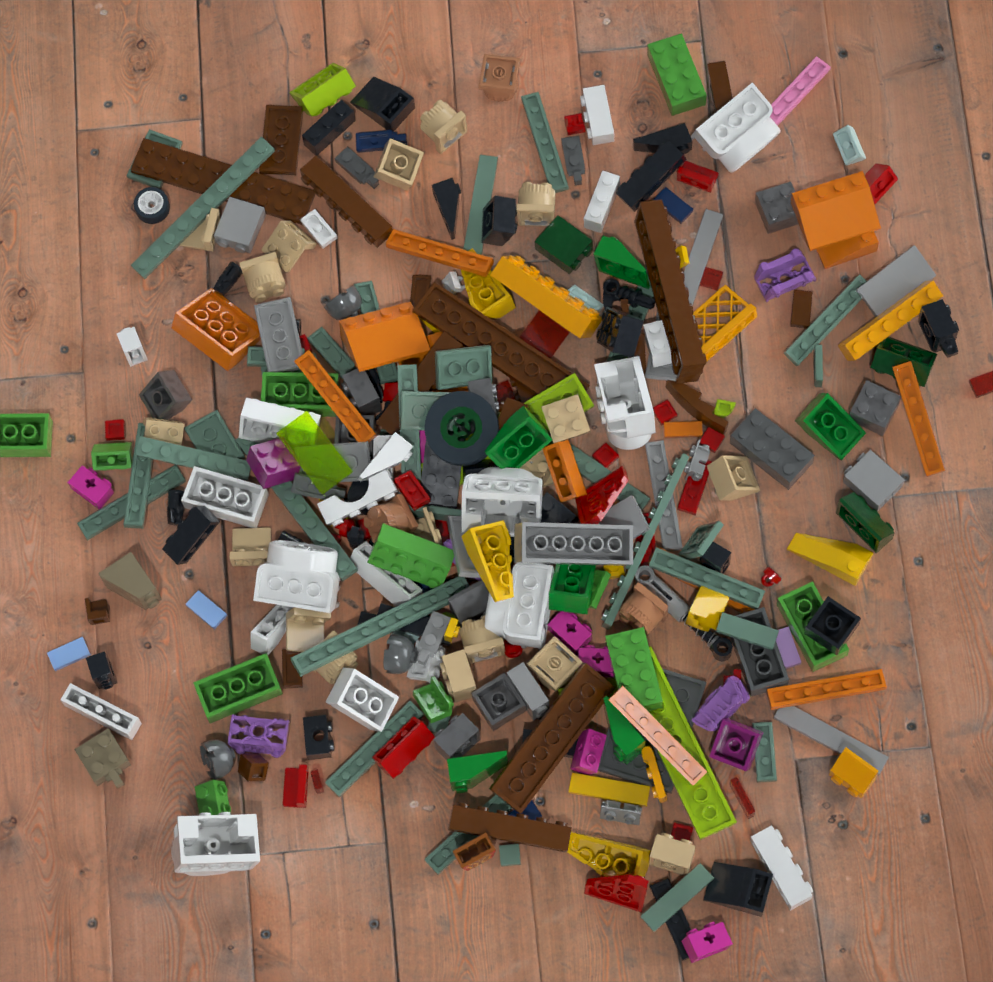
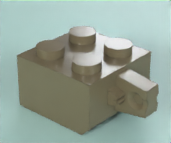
(103, 758)

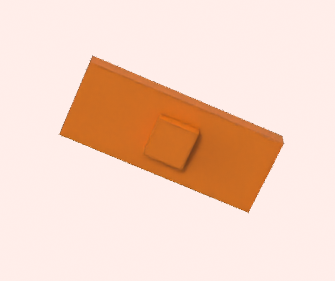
(683, 429)

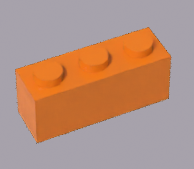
(564, 471)

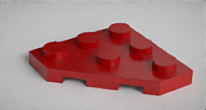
(601, 497)
(620, 890)

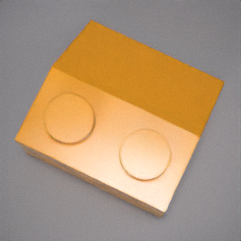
(853, 773)

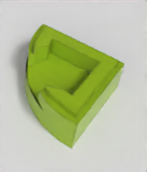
(724, 408)

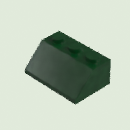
(895, 352)
(865, 521)

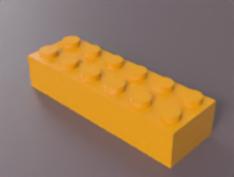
(546, 296)

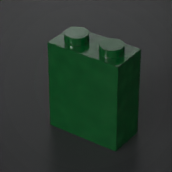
(564, 245)

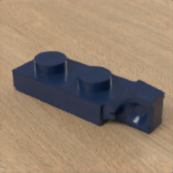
(376, 140)

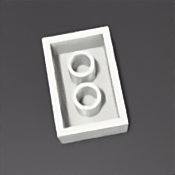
(362, 699)

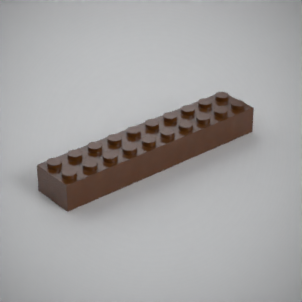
(669, 290)

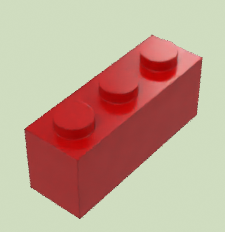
(403, 747)

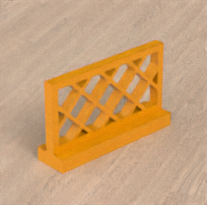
(729, 330)

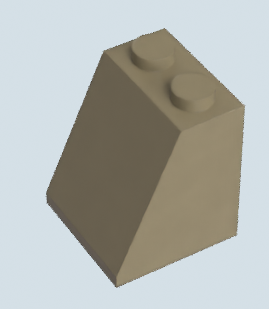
(131, 582)

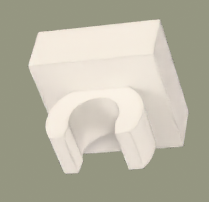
(452, 283)

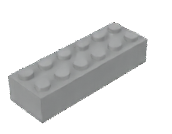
(573, 544)

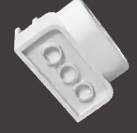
(738, 129)
(624, 403)
(499, 496)
(299, 576)
(526, 615)
(215, 844)

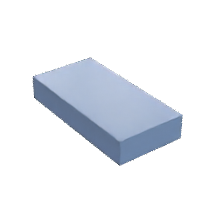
(206, 609)
(68, 654)

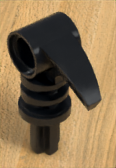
(634, 296)

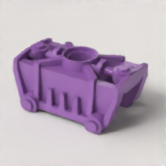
(783, 267)
(721, 704)
(261, 743)

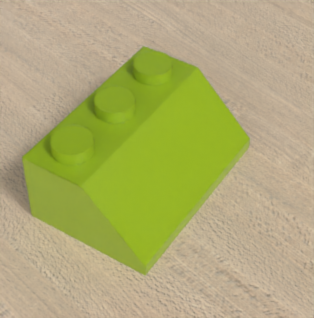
(323, 89)

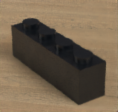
(651, 175)

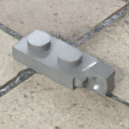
(432, 637)

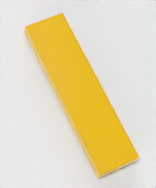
(609, 789)

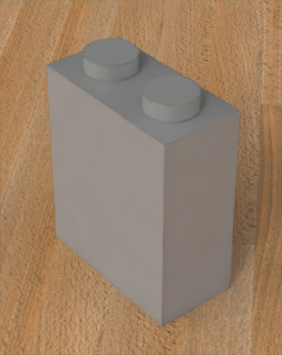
(239, 225)
(873, 480)
(529, 690)

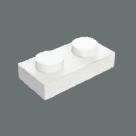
(318, 228)

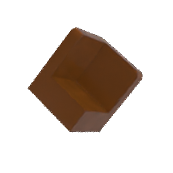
(97, 611)
(253, 767)

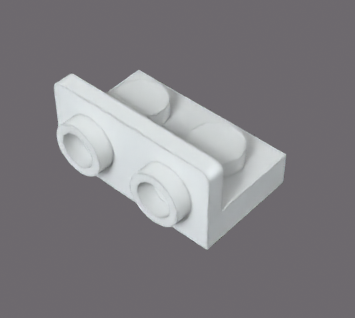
(431, 669)

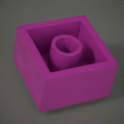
(272, 463)
(736, 744)

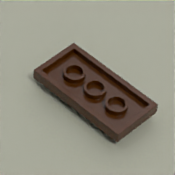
(283, 133)

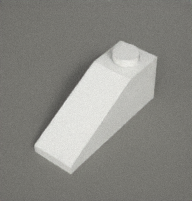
(389, 456)
(270, 630)

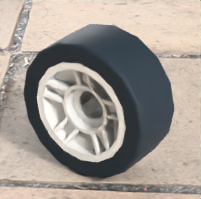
(151, 196)

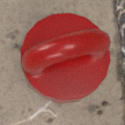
(345, 527)
(770, 573)
(511, 650)

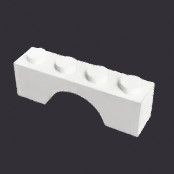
(380, 487)

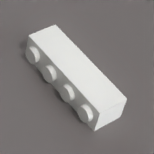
(391, 586)
(101, 711)
(778, 862)

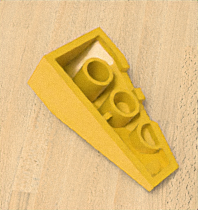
(487, 294)
(490, 553)
(835, 556)
(608, 856)

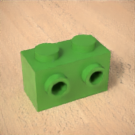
(112, 456)

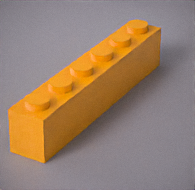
(889, 321)

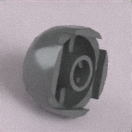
(345, 304)
(400, 655)
(217, 757)

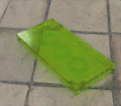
(314, 452)

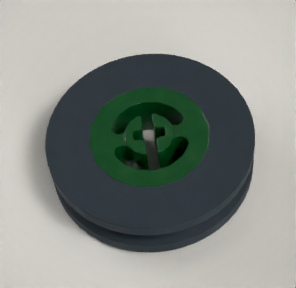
(449, 447)

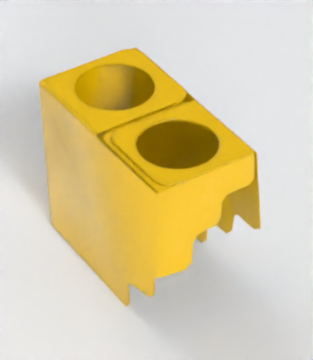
(707, 609)

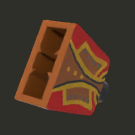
(475, 852)

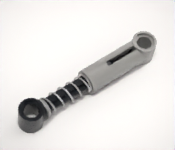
(679, 610)

